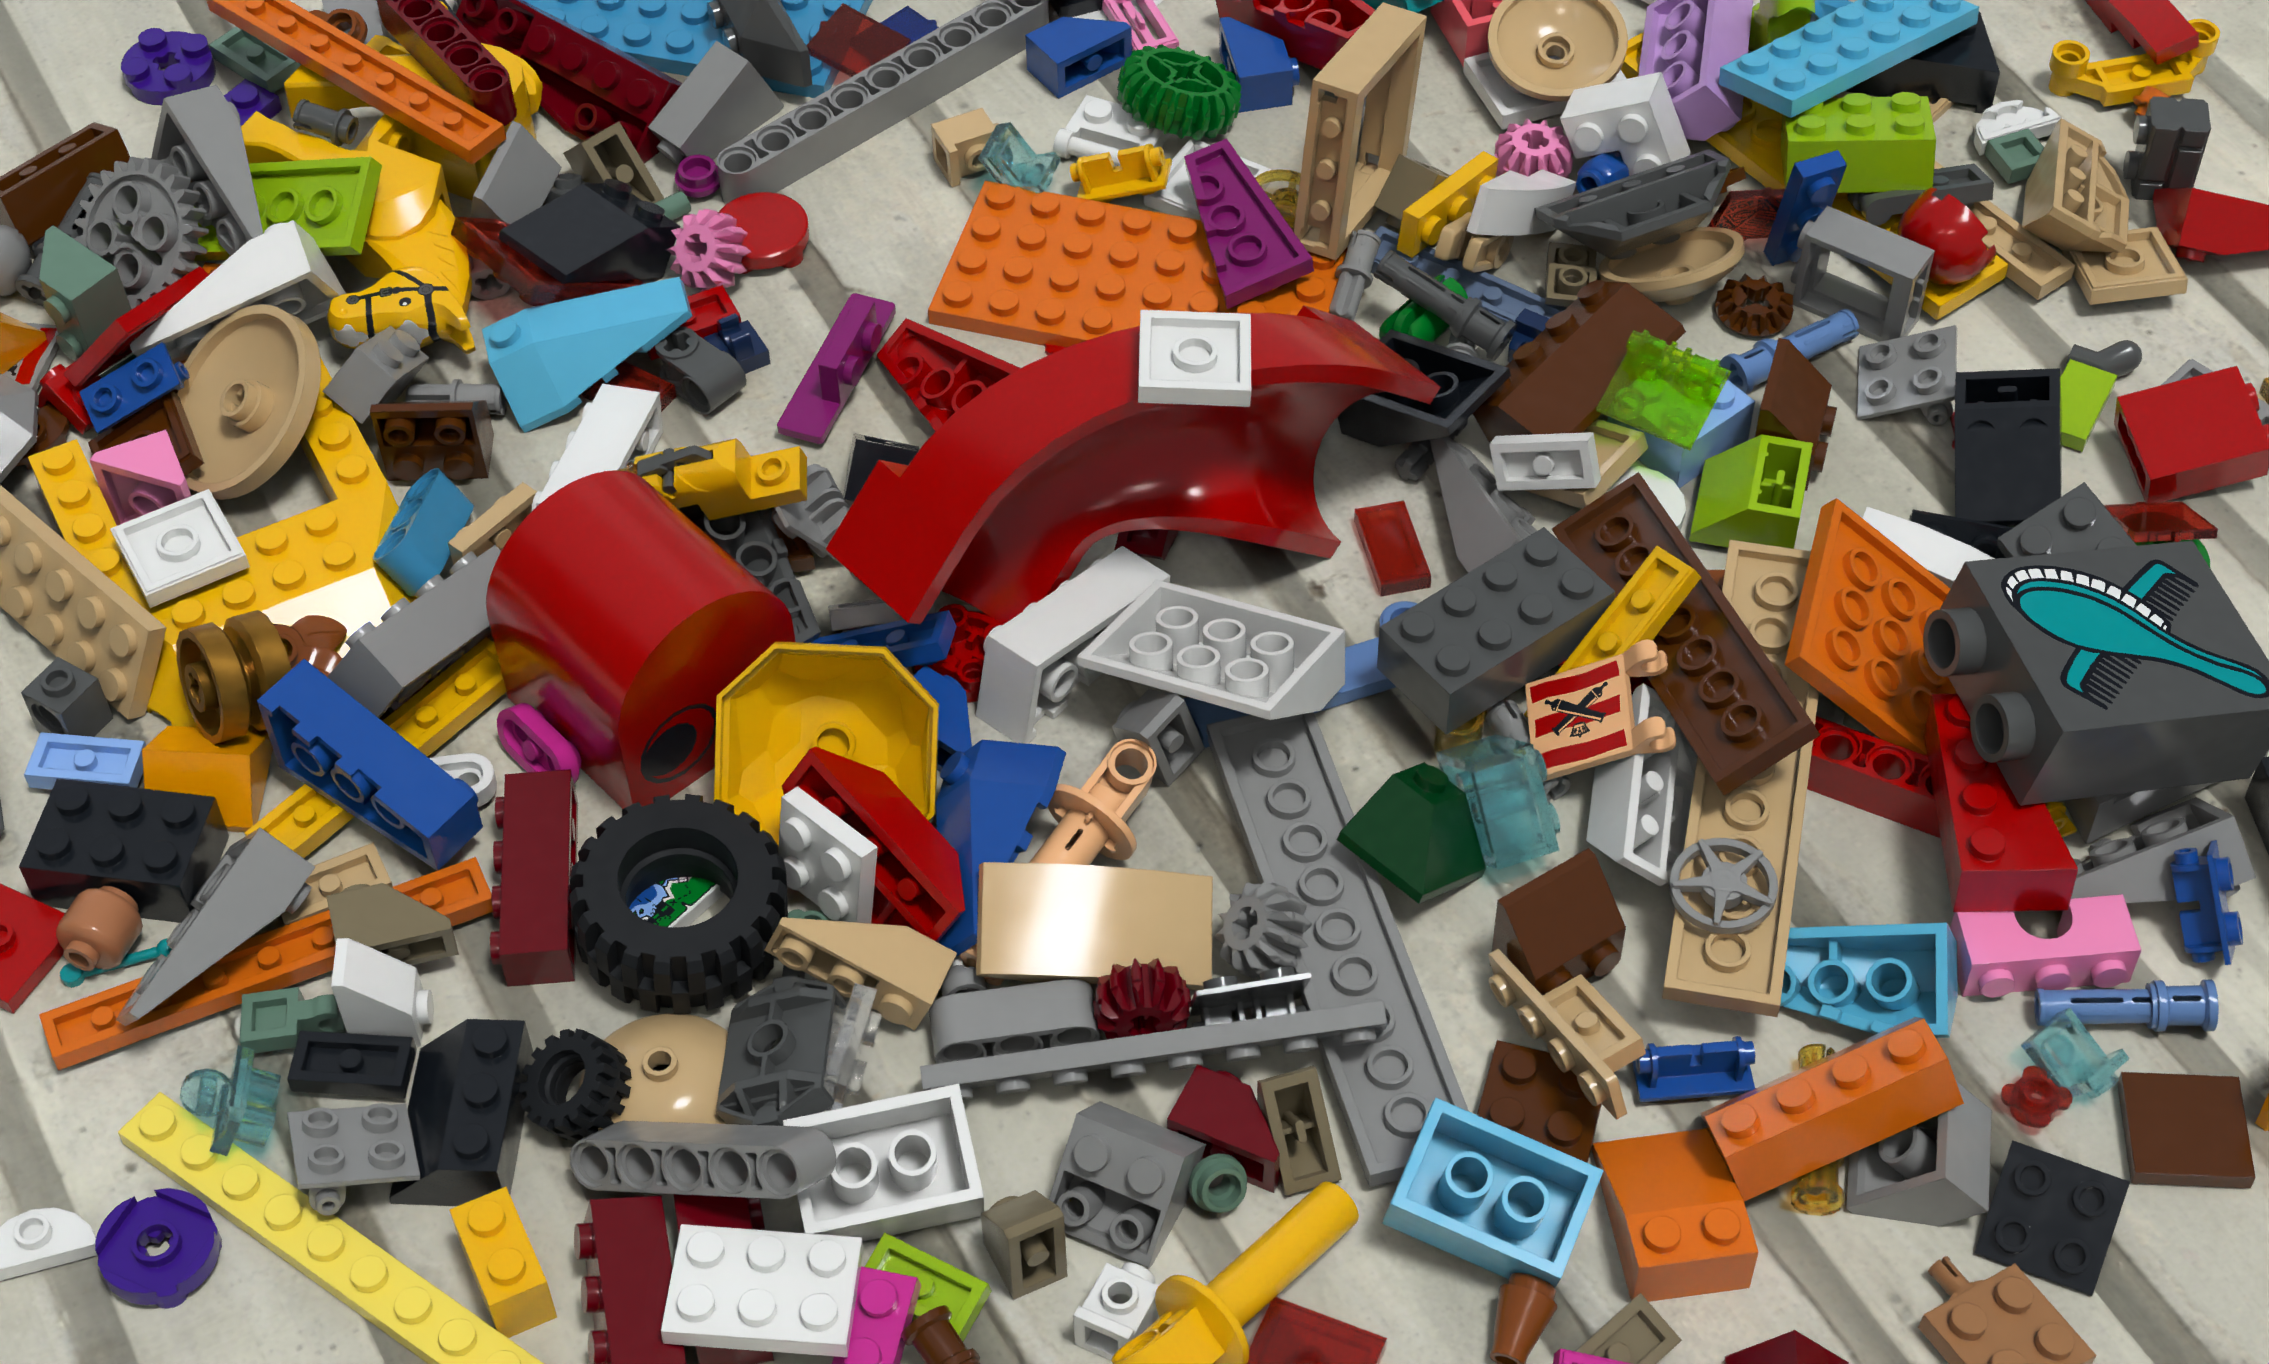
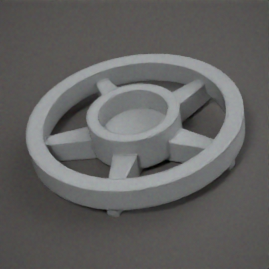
(1723, 885)

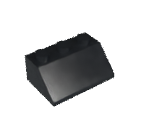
(467, 1112)

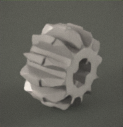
(1262, 929)

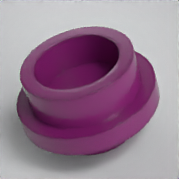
(697, 176)

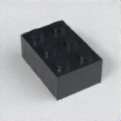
(125, 838)

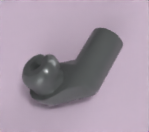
(2116, 359)

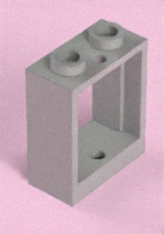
(1874, 247)

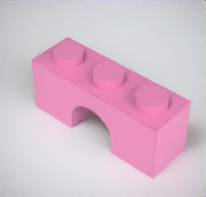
(2092, 948)

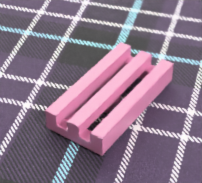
(1153, 15)

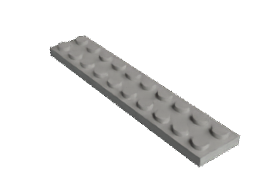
(1290, 821)

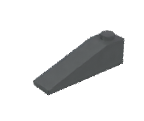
(757, 547)

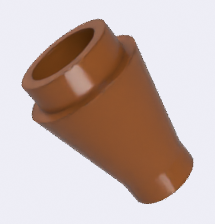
(1521, 1317)

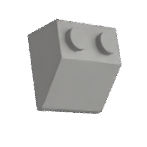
(1927, 1171)

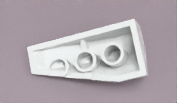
(271, 269)

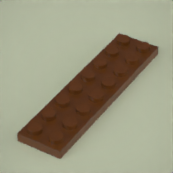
(1716, 674)

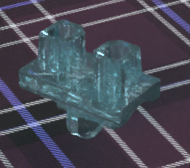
(239, 1103)

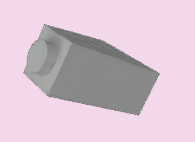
(714, 107)

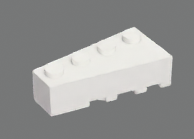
(1035, 654)

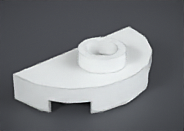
(2010, 118)
(43, 1240)

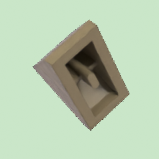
(1300, 1129)

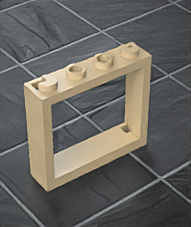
(1373, 63)

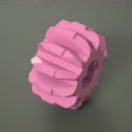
(1534, 148)
(708, 250)

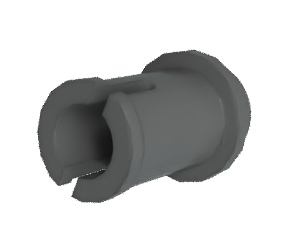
(326, 122)

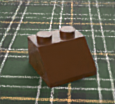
(1797, 403)
(1561, 925)

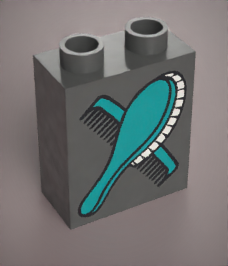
(2103, 671)

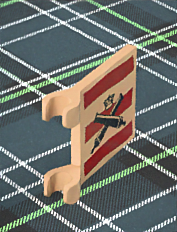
(1588, 713)

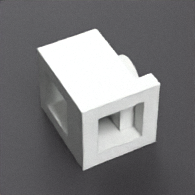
(1108, 1326)

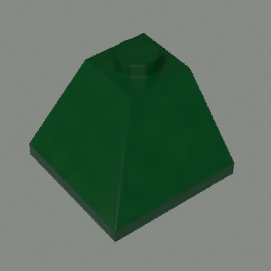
(1417, 834)

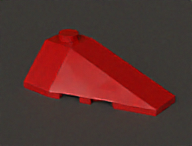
(2210, 223)
(939, 370)

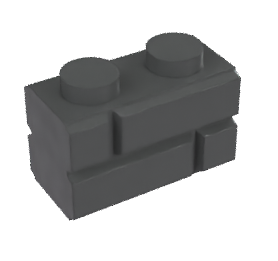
(2168, 145)

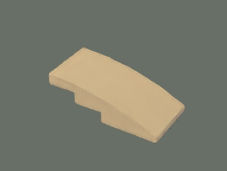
(1084, 918)

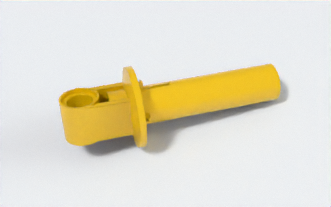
(1207, 1321)

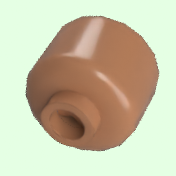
(99, 928)

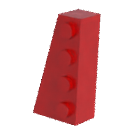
(1309, 28)

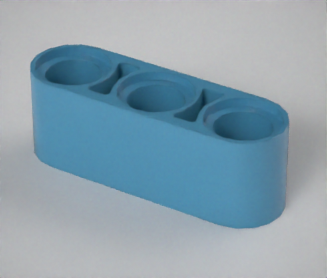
(419, 534)

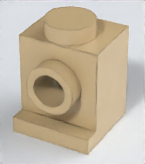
(959, 143)

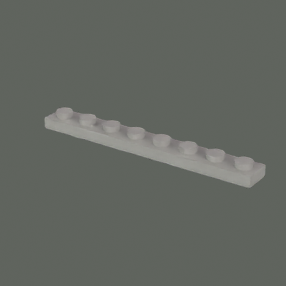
(1179, 1047)

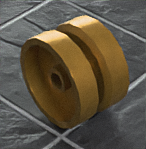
(229, 672)

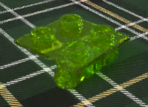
(1663, 389)

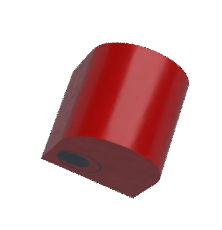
(626, 630)

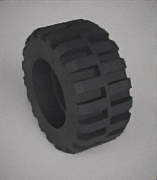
(688, 963)

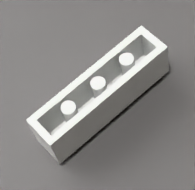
(612, 432)

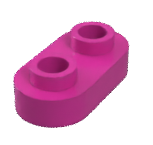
(535, 741)

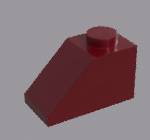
(1229, 1121)

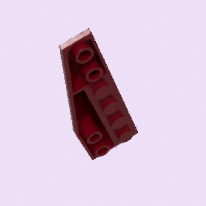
(582, 77)

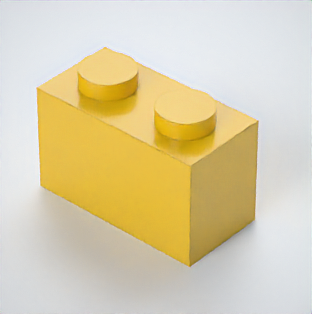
(503, 1263)

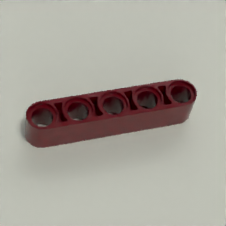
(451, 55)

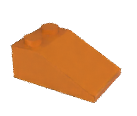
(1676, 1215)

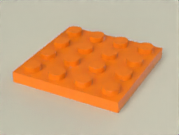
(1865, 626)

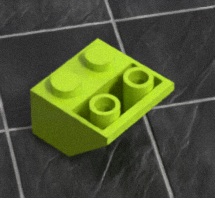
(1753, 493)

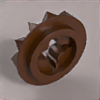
(1754, 318)

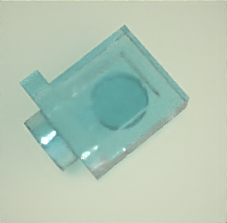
(1015, 163)
(2073, 1056)

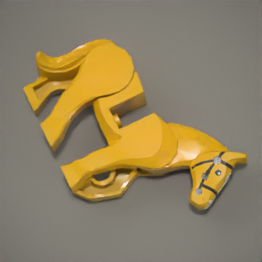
(408, 236)

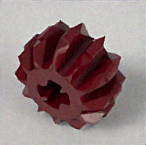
(1141, 1000)

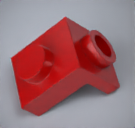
(65, 397)

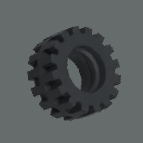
(553, 1073)

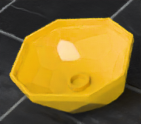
(828, 698)

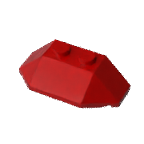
(915, 865)

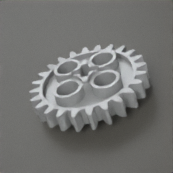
(144, 225)

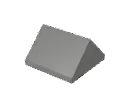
(515, 178)

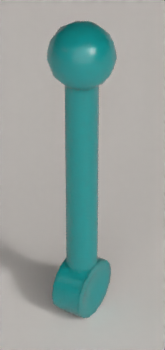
(74, 977)

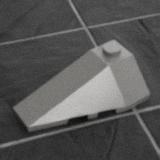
(206, 143)
(1478, 515)
(2142, 862)
(240, 897)

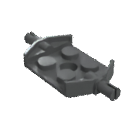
(788, 1079)

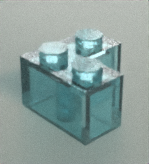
(1504, 798)

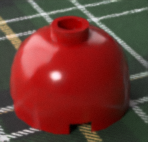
(1951, 232)

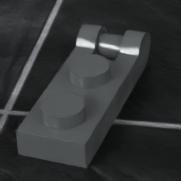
(1963, 182)

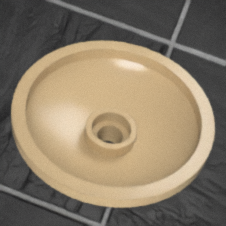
(1583, 33)
(1679, 268)
(690, 1084)

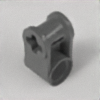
(699, 370)

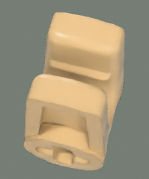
(1477, 251)

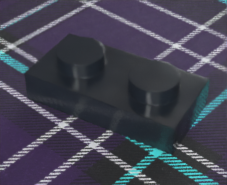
(352, 1064)

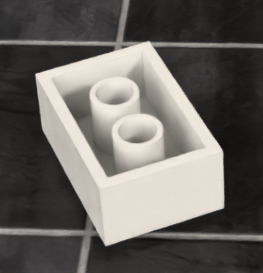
(897, 1167)

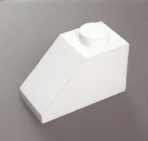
(379, 993)

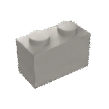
(376, 372)

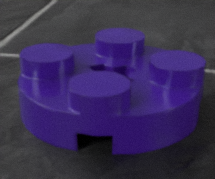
(185, 56)
(164, 1277)

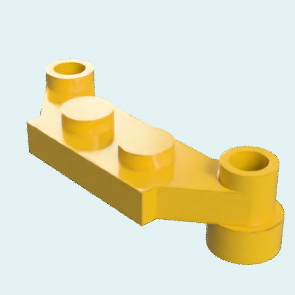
(2122, 78)

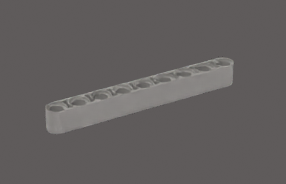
(878, 97)

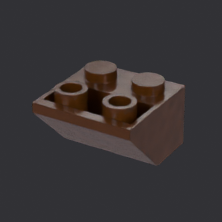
(434, 435)

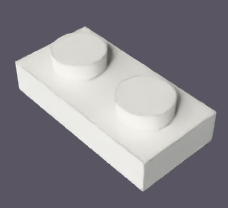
(1545, 461)

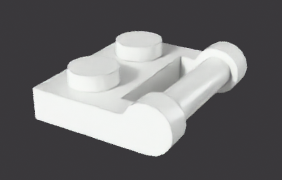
(1103, 128)

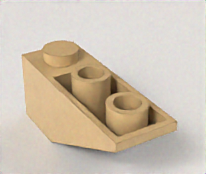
(889, 958)

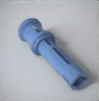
(1754, 365)
(2154, 1005)

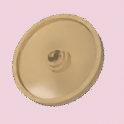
(249, 397)

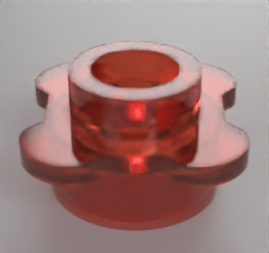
(2030, 1110)

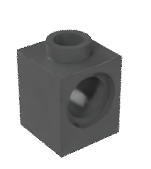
(67, 701)

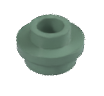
(1227, 1193)

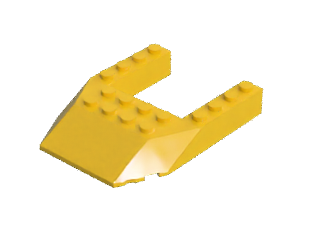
(297, 565)

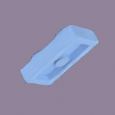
(84, 760)

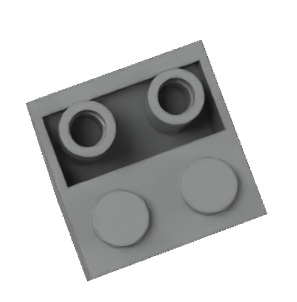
(1123, 1181)

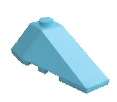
(566, 346)
(1873, 975)

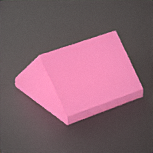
(139, 476)

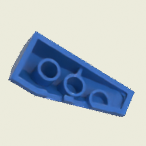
(985, 813)

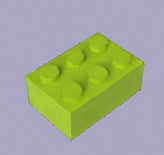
(1882, 140)

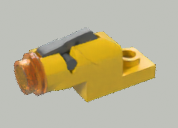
(725, 477)

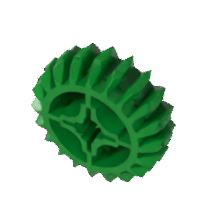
(1179, 92)

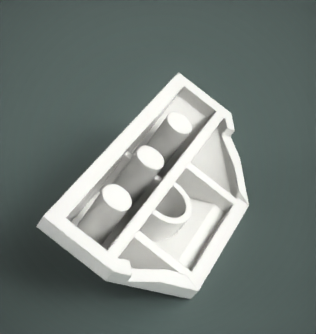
(1644, 800)

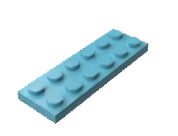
(1843, 50)

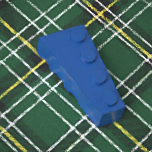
(367, 766)

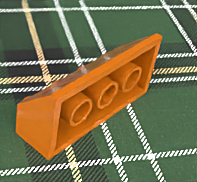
(1833, 1107)

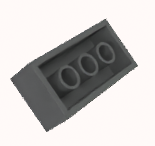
(1492, 630)

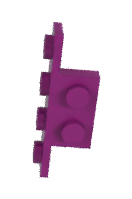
(836, 368)

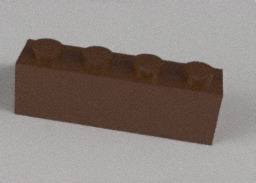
(1572, 361)

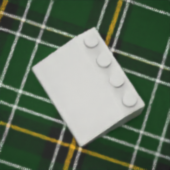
(1222, 652)

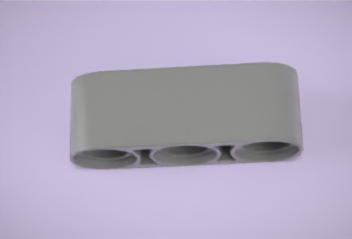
(1012, 1020)

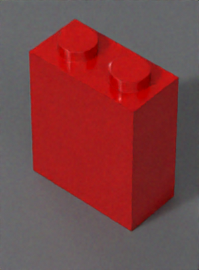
(2193, 435)

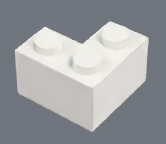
(1627, 118)

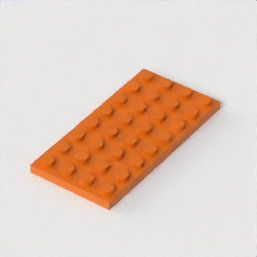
(1086, 267)

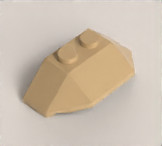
(2076, 195)

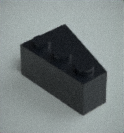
(1954, 69)

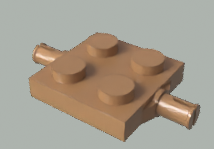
(1999, 1321)

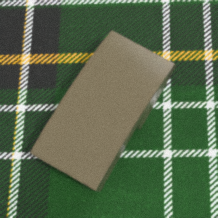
(1567, 271)

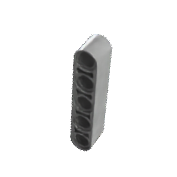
(703, 1159)

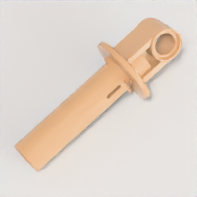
(1094, 816)

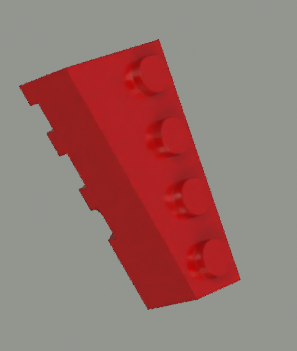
(1991, 846)

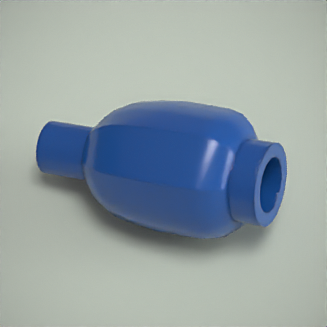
(1601, 170)

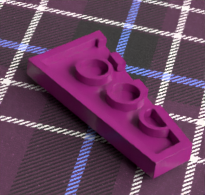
(1242, 226)

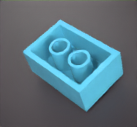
(1492, 1195)

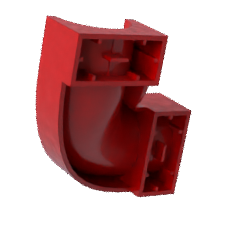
(1069, 456)

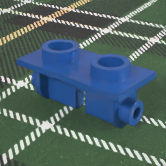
(133, 387)
(2206, 881)
(1695, 1070)

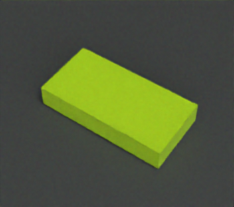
(2083, 400)

